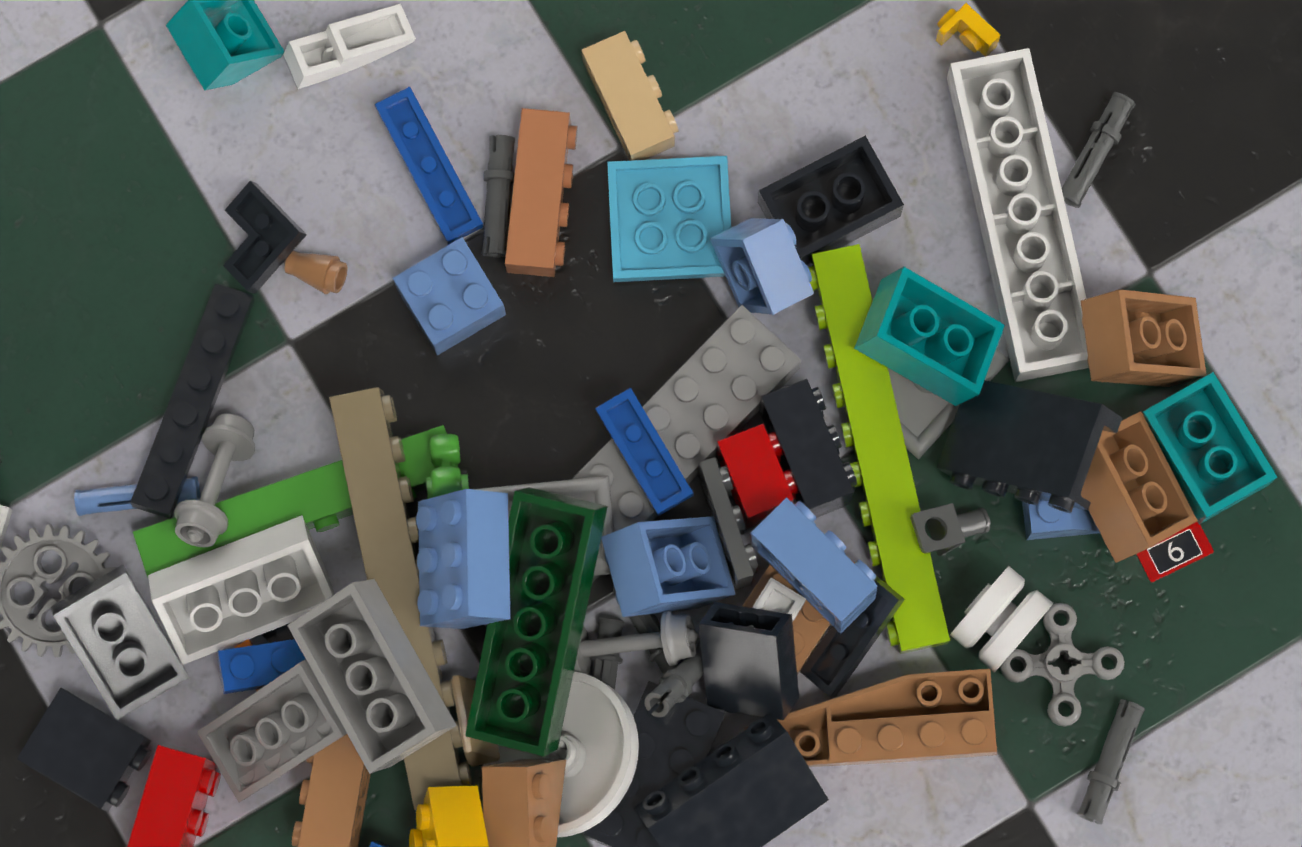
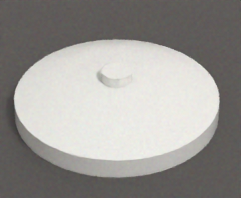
(599, 753)

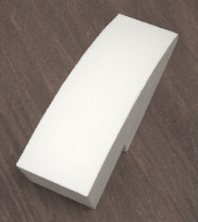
(348, 45)

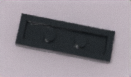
(841, 653)

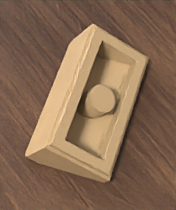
(476, 751)

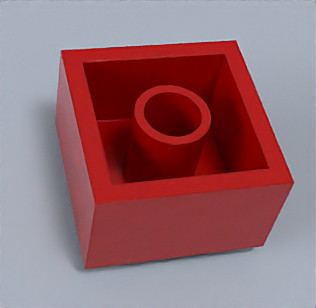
(756, 473)

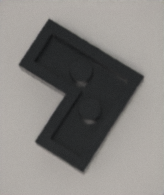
(269, 241)

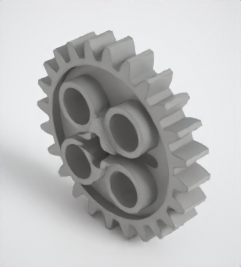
(26, 565)

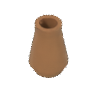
(319, 271)

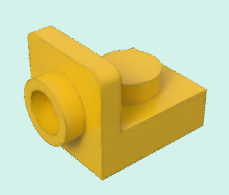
(973, 30)

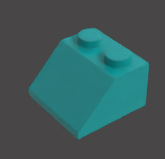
(224, 40)

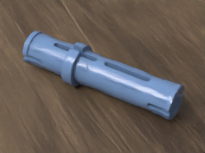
(119, 497)

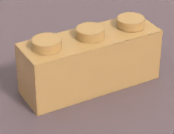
(630, 96)

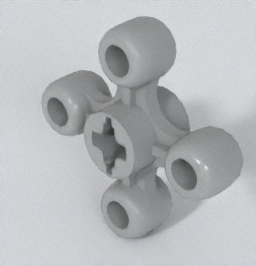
(1063, 683)

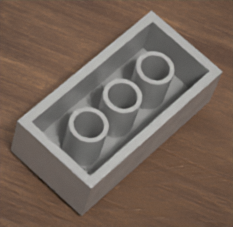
(371, 675)

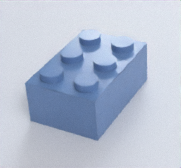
(463, 559)
(815, 563)
(667, 566)

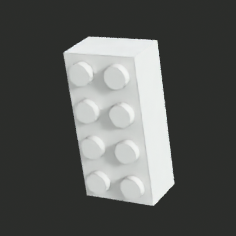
(240, 589)

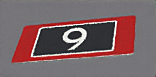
(1175, 552)

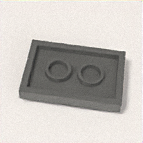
(729, 522)

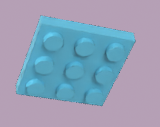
(666, 217)

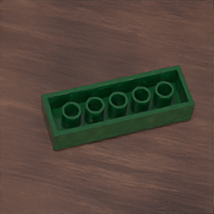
(533, 654)

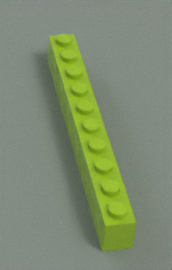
(879, 450)

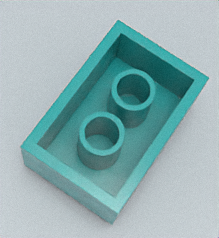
(929, 336)
(1208, 447)

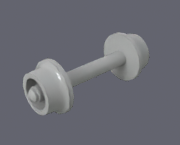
(200, 520)
(676, 639)

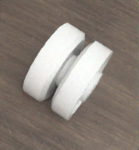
(1000, 618)

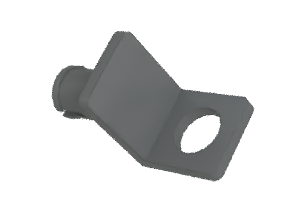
(947, 527)

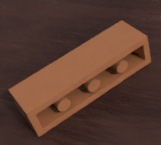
(539, 192)

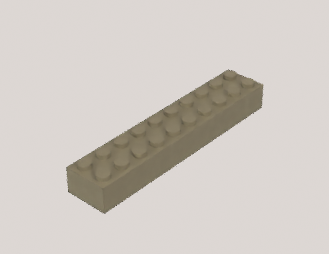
(390, 557)

